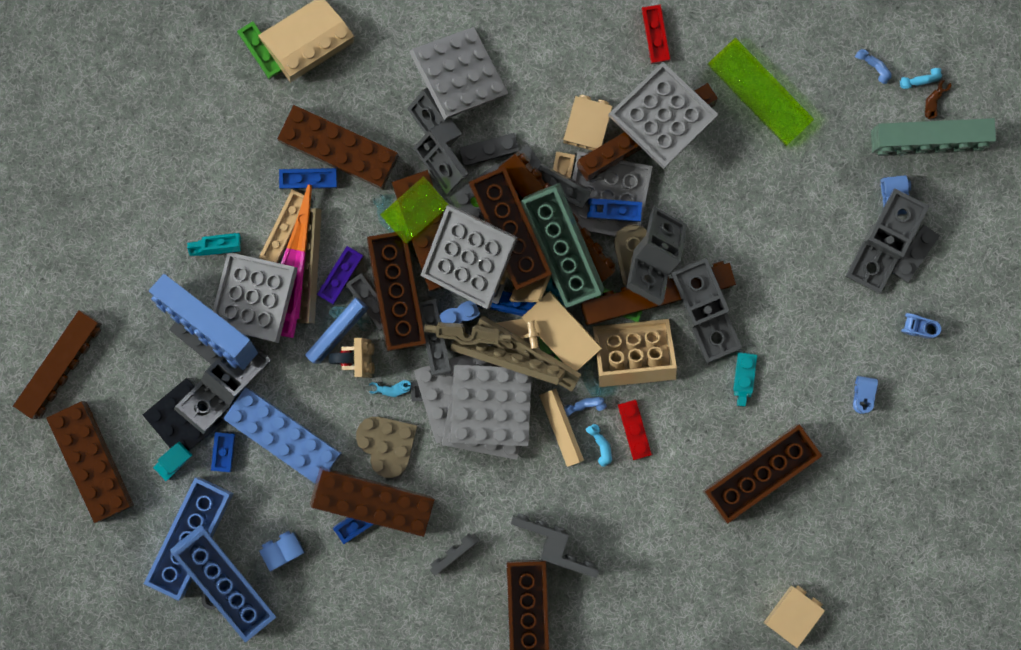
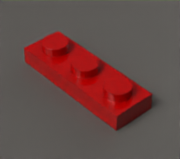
(655, 34)
(634, 429)

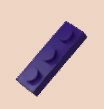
(340, 275)

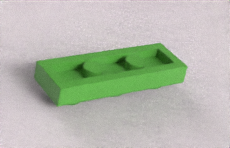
(249, 36)

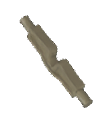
(457, 332)

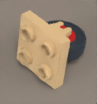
(361, 358)

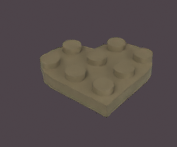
(624, 243)
(388, 444)

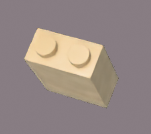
(587, 123)
(794, 615)

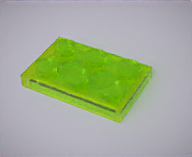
(414, 210)

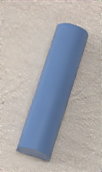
(337, 331)

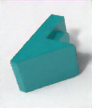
(172, 461)

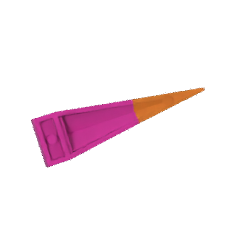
(295, 257)

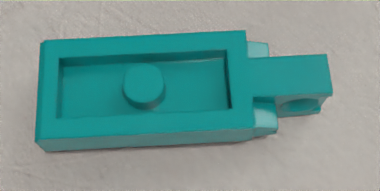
(215, 245)
(744, 377)

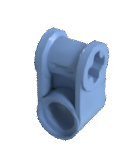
(917, 325)
(864, 391)

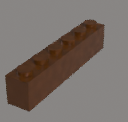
(57, 365)

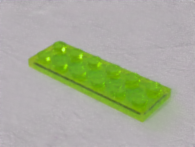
(760, 91)

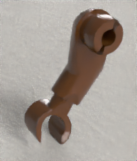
(931, 100)

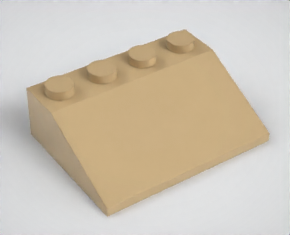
(306, 38)
(635, 353)

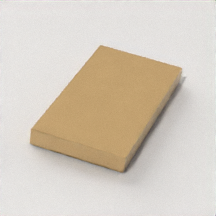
(562, 332)

